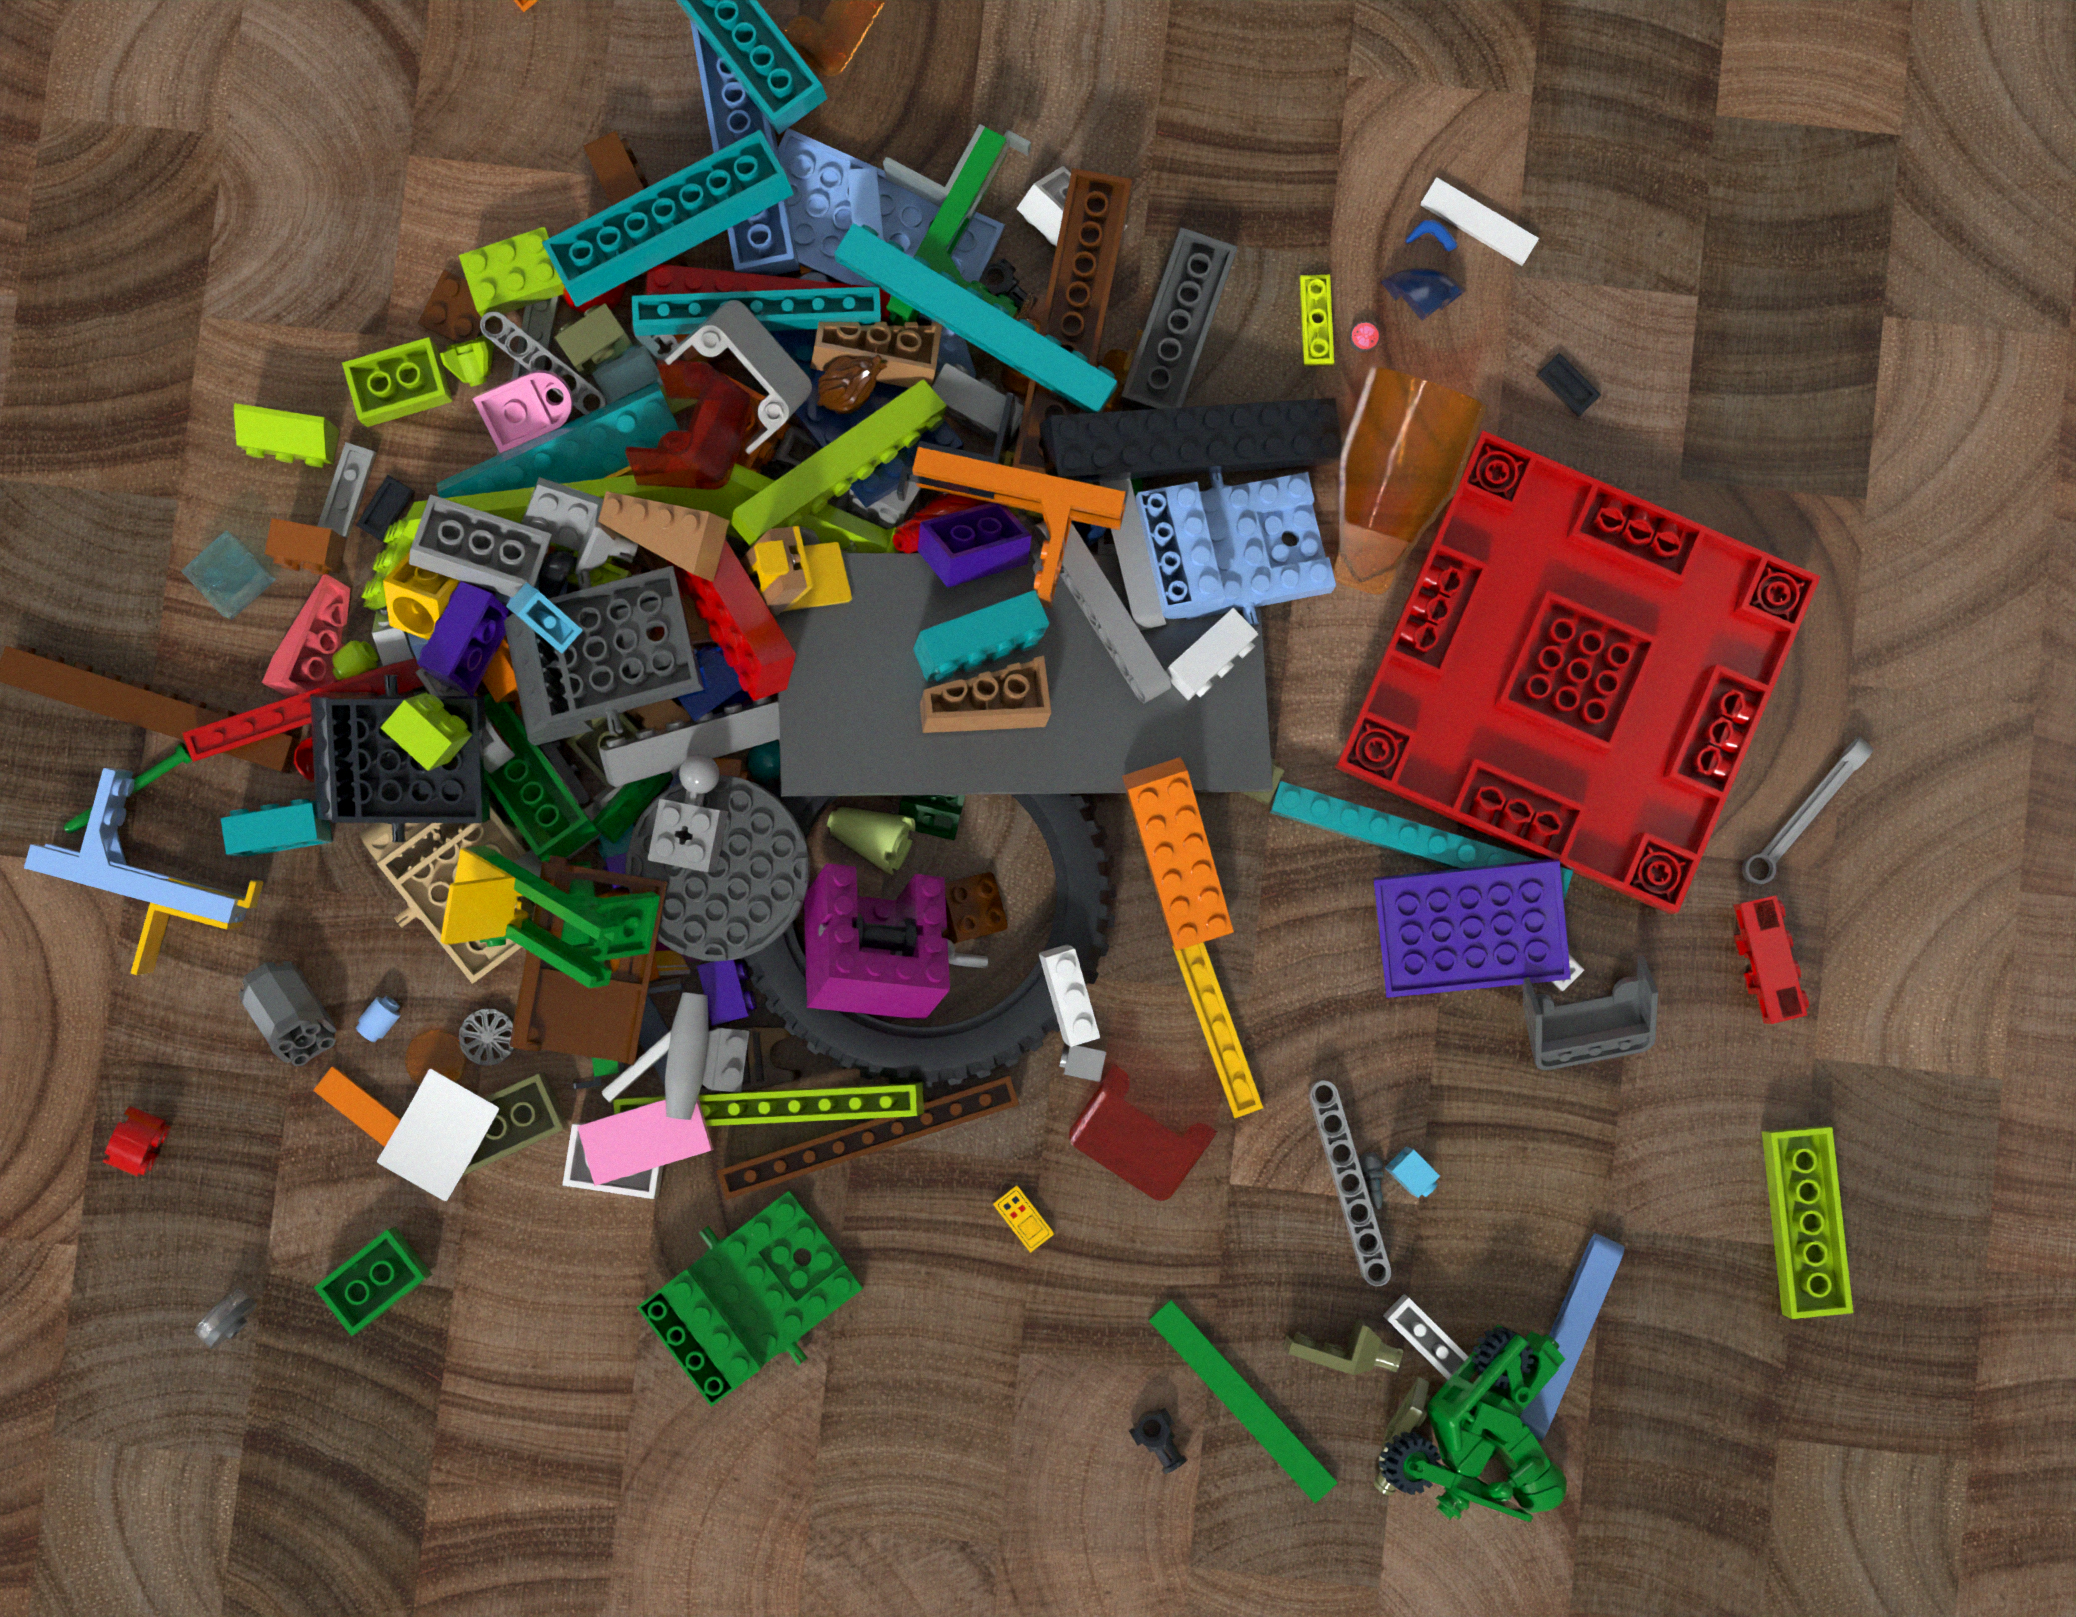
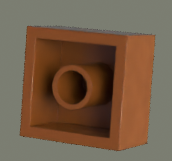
(305, 546)

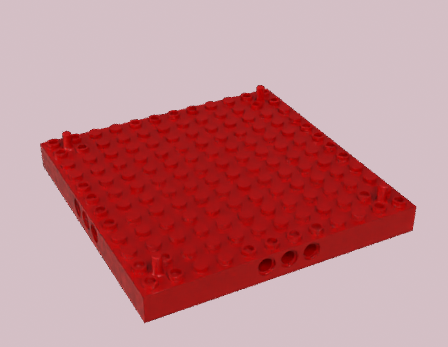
(1578, 672)

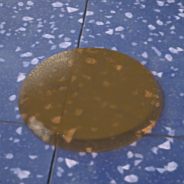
(435, 1051)

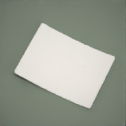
(438, 1135)

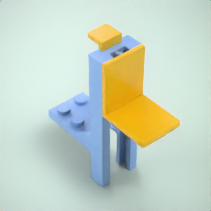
(104, 867)

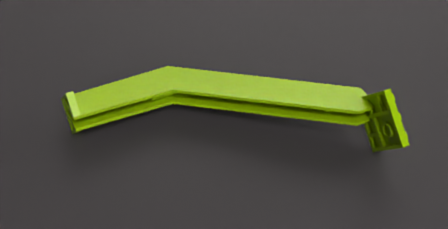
(829, 523)

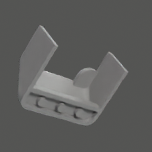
(761, 354)

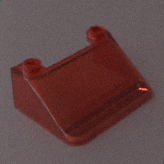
(1133, 1142)

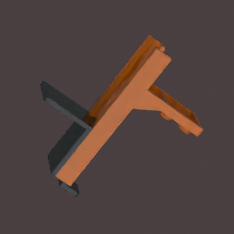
(990, 481)

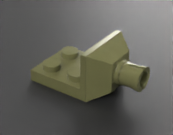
(1361, 1354)
(1408, 1415)

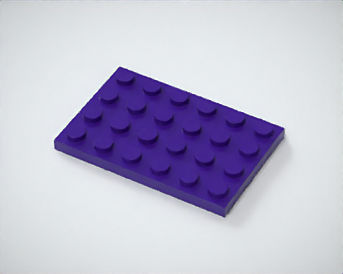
(1472, 928)

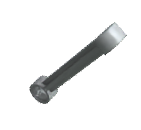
(1849, 761)

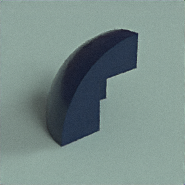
(1423, 289)

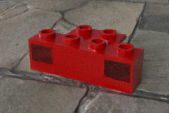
(1773, 969)

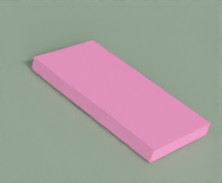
(641, 1141)

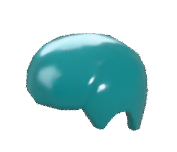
(764, 761)

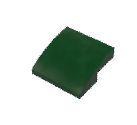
(934, 813)

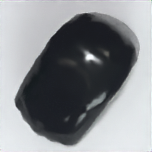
(555, 572)

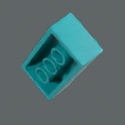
(981, 637)

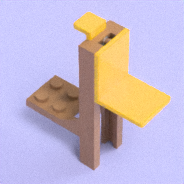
(788, 575)

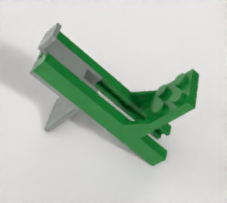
(958, 206)

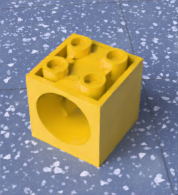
(416, 598)

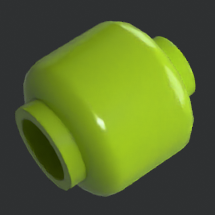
(354, 659)

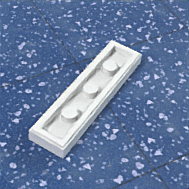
(1479, 221)

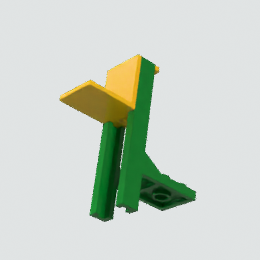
(486, 906)

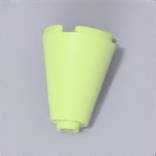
(873, 835)

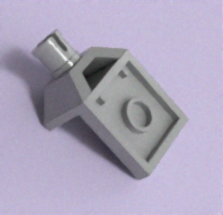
(574, 523)

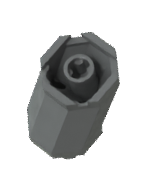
(287, 1012)

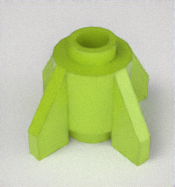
(470, 360)

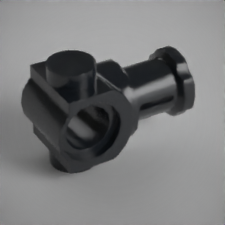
(1010, 285)
(1161, 1439)

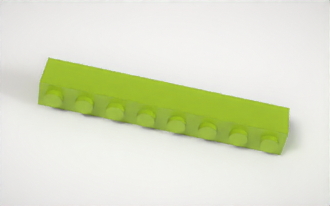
(841, 463)

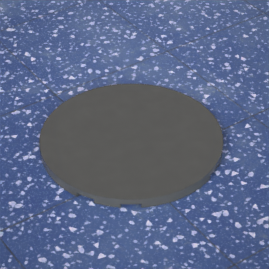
(757, 878)

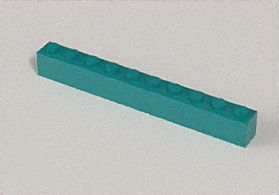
(975, 319)
(1391, 831)

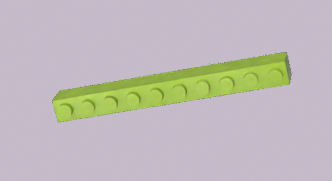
(800, 1104)

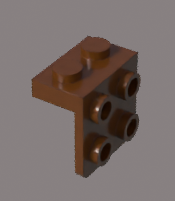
(973, 908)

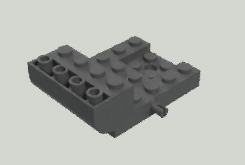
(612, 659)

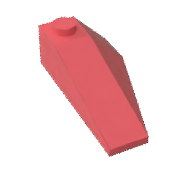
(308, 648)

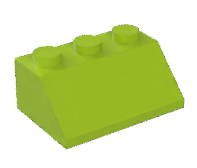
(285, 435)

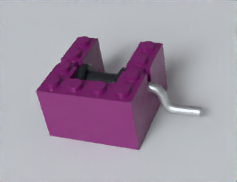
(852, 941)

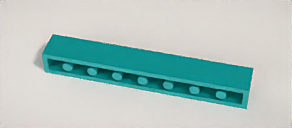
(774, 309)

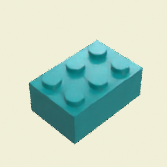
(274, 829)

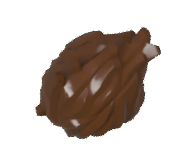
(849, 383)

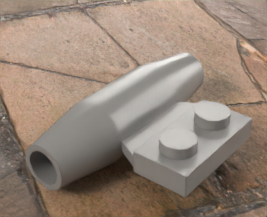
(700, 1057)

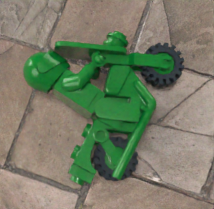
(1482, 1424)

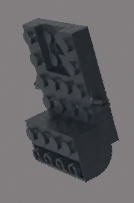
(372, 779)

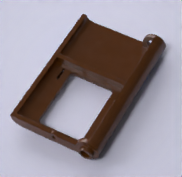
(566, 1015)

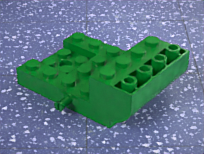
(750, 1298)

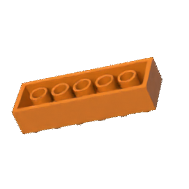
(1178, 853)

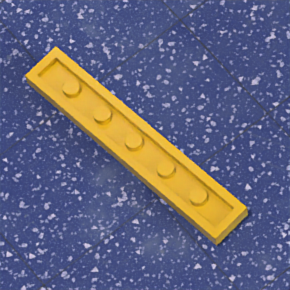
(1218, 1030)

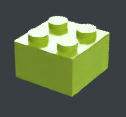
(427, 730)

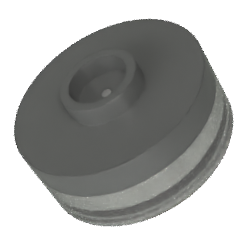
(226, 1318)

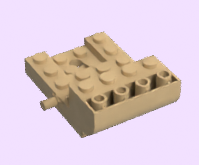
(428, 865)

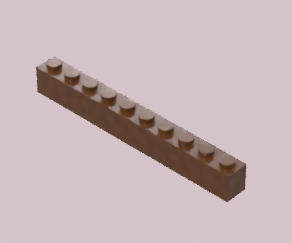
(131, 702)
(866, 1138)

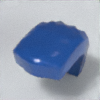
(1437, 230)

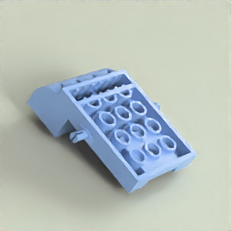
(1228, 547)

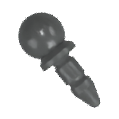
(1371, 1168)

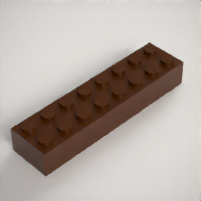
(620, 179)

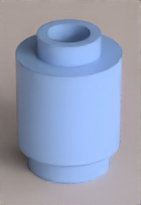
(378, 1018)

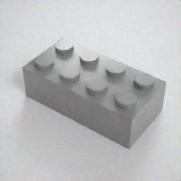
(478, 547)

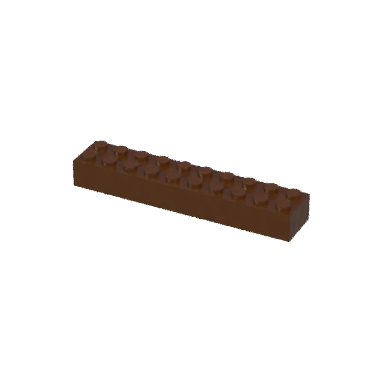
(1077, 292)

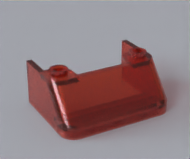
(709, 448)

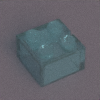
(228, 575)

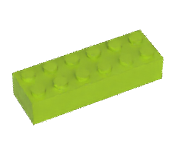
(1807, 1222)

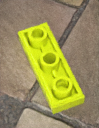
(1316, 337)

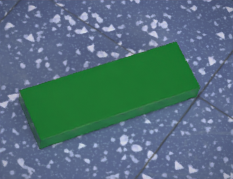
(628, 805)

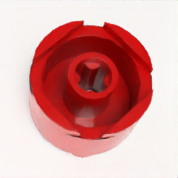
(135, 1142)

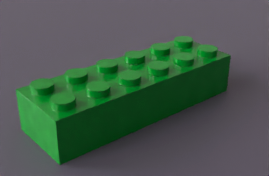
(535, 791)

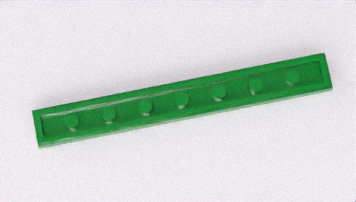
(1243, 1401)

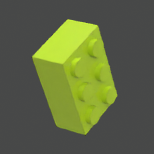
(511, 273)
(397, 382)

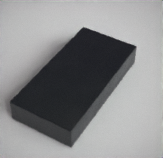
(1568, 385)
(385, 507)

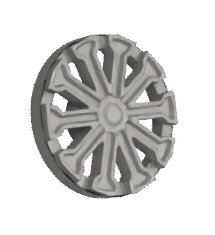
(487, 1036)

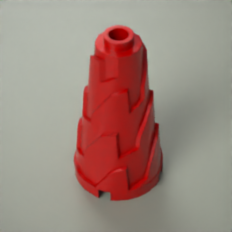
(907, 534)

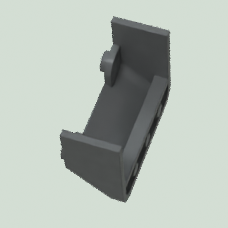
(1594, 1027)

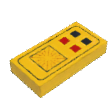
(1023, 1218)

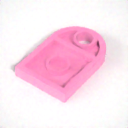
(522, 409)

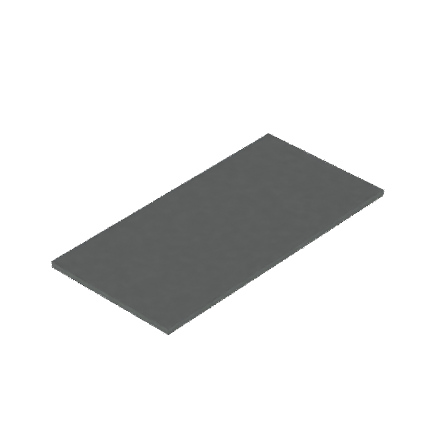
(858, 688)

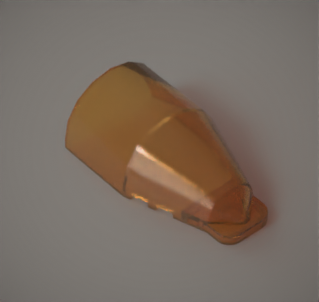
(1398, 471)

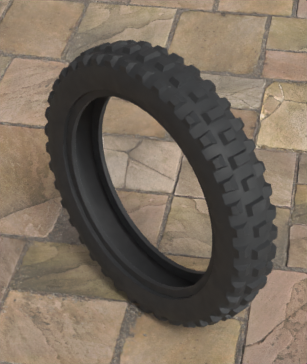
(991, 1037)

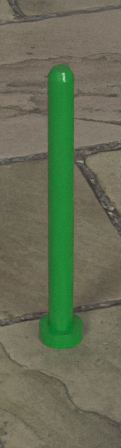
(181, 755)

